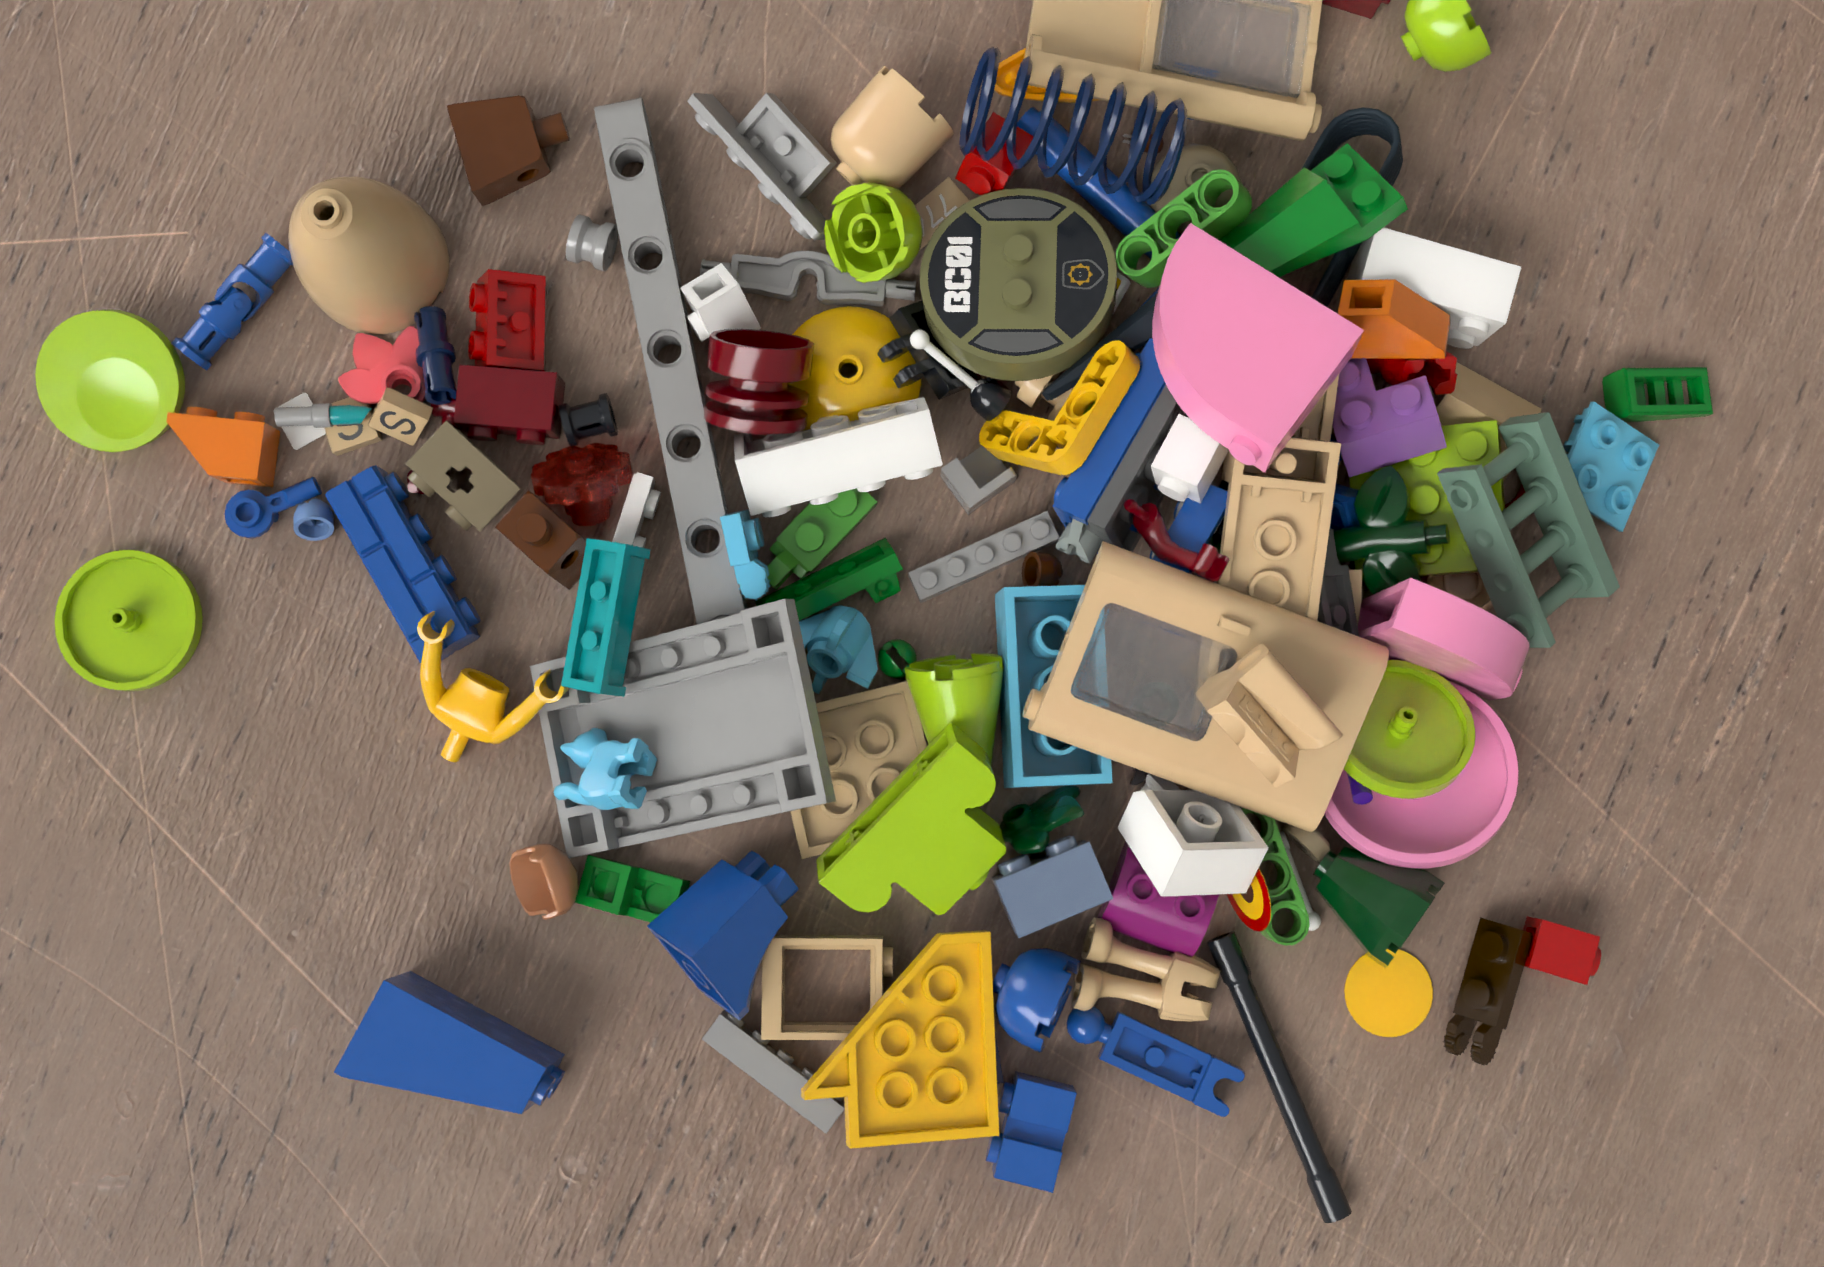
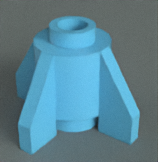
(839, 643)

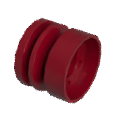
(758, 391)

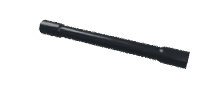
(1320, 1175)

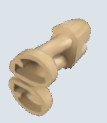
(1166, 995)

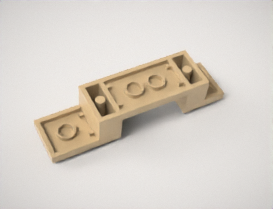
(1282, 517)

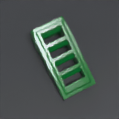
(1626, 393)

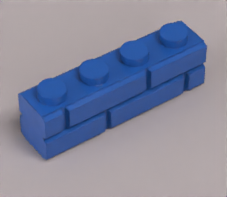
(400, 559)

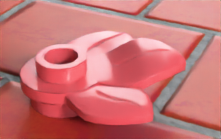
(384, 366)

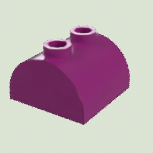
(1141, 912)

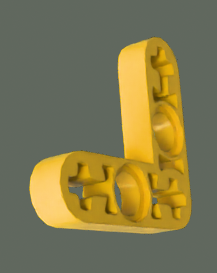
(1103, 381)

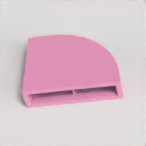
(1243, 347)
(1446, 637)

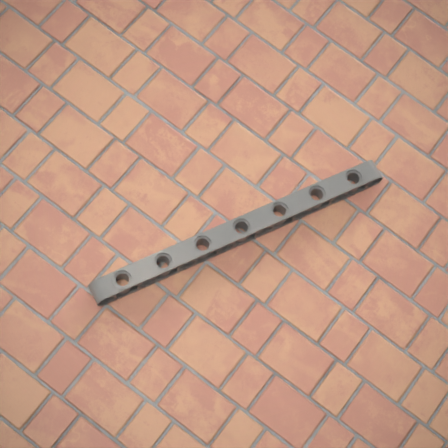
(675, 386)

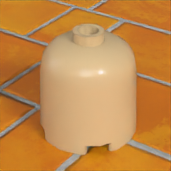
(886, 133)

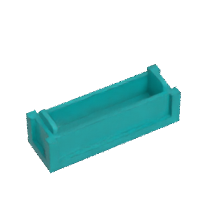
(604, 617)

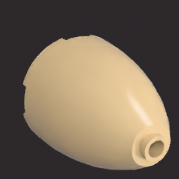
(367, 253)

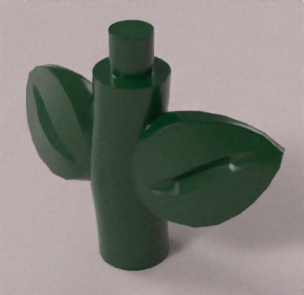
(1385, 534)

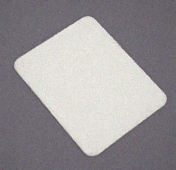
(301, 435)

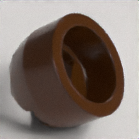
(1041, 569)

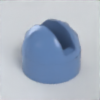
(305, 520)

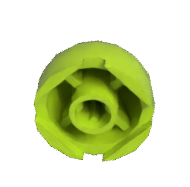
(1444, 34)
(873, 232)

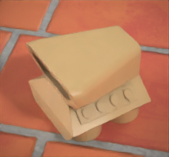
(1267, 714)

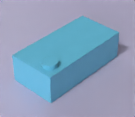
(1029, 637)

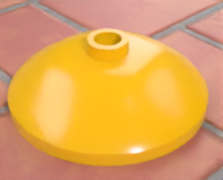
(855, 338)

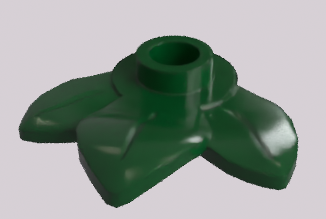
(1029, 826)

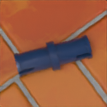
(435, 355)

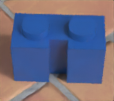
(1032, 1131)

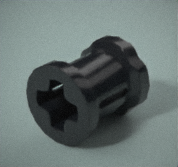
(588, 419)

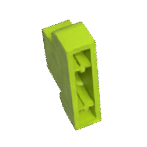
(921, 832)

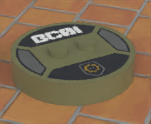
(1018, 284)

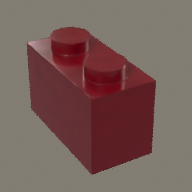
(509, 403)

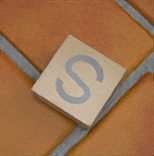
(400, 416)
(351, 436)

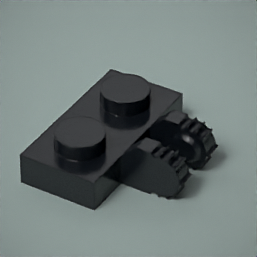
(942, 381)

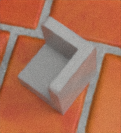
(976, 478)

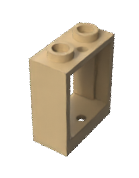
(773, 983)

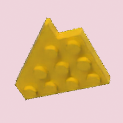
(922, 1053)

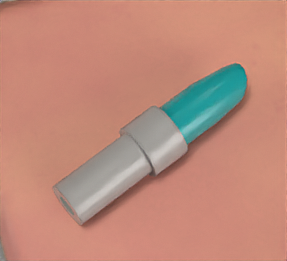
(320, 415)

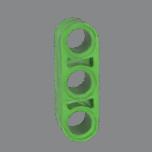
(1193, 205)
(1285, 890)

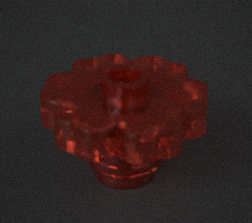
(583, 480)

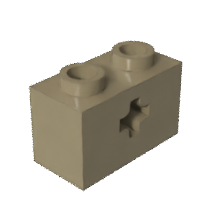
(452, 449)

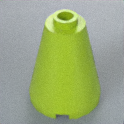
(958, 693)

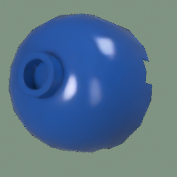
(1033, 994)

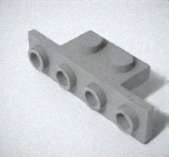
(776, 152)

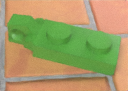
(816, 535)

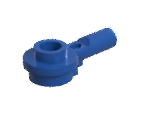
(253, 513)

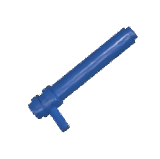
(1117, 208)

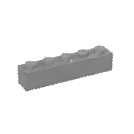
(983, 556)
(771, 1069)

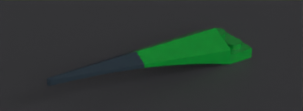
(1297, 225)

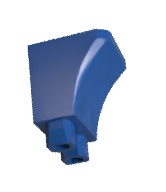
(725, 927)

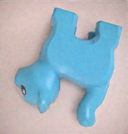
(606, 771)

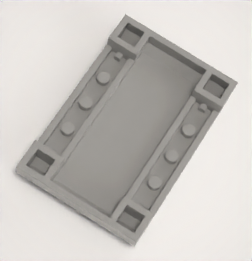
(723, 715)

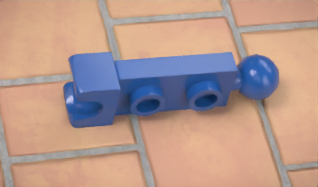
(1155, 1057)

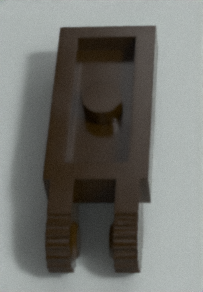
(1487, 989)

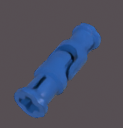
(223, 317)

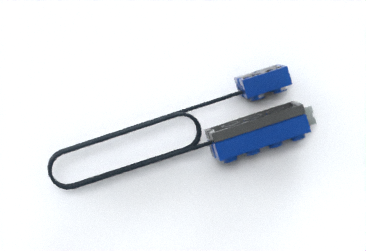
(1121, 461)

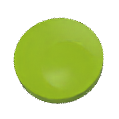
(109, 380)
(128, 620)
(1413, 734)

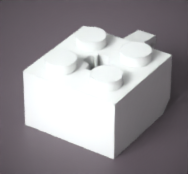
(1191, 840)

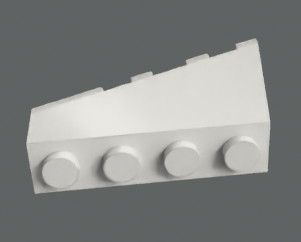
(837, 457)

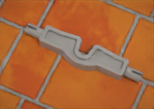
(781, 279)

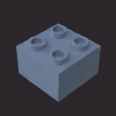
(1051, 886)

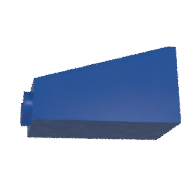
(448, 1049)

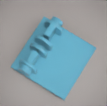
(1609, 463)

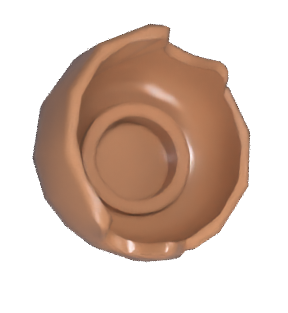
(544, 880)

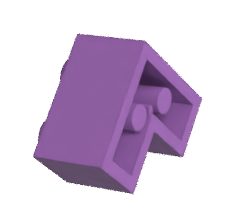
(1384, 423)

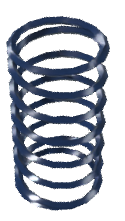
(1151, 193)

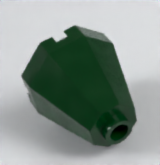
(1375, 899)

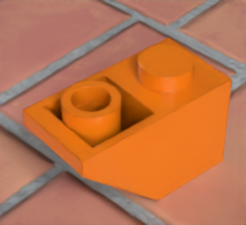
(1394, 321)
(229, 449)

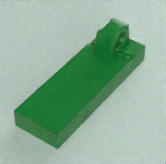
(868, 568)

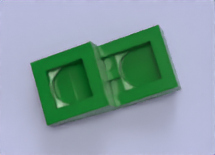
(627, 889)

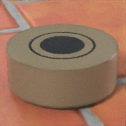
(1311, 843)

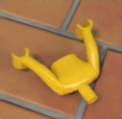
(475, 701)

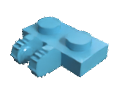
(742, 540)

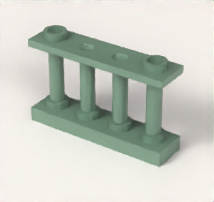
(1562, 517)

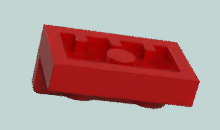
(508, 320)

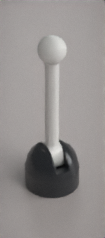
(986, 395)

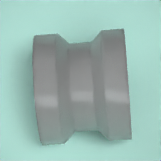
(591, 242)

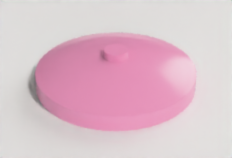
(1443, 825)

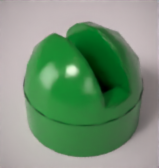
(886, 663)

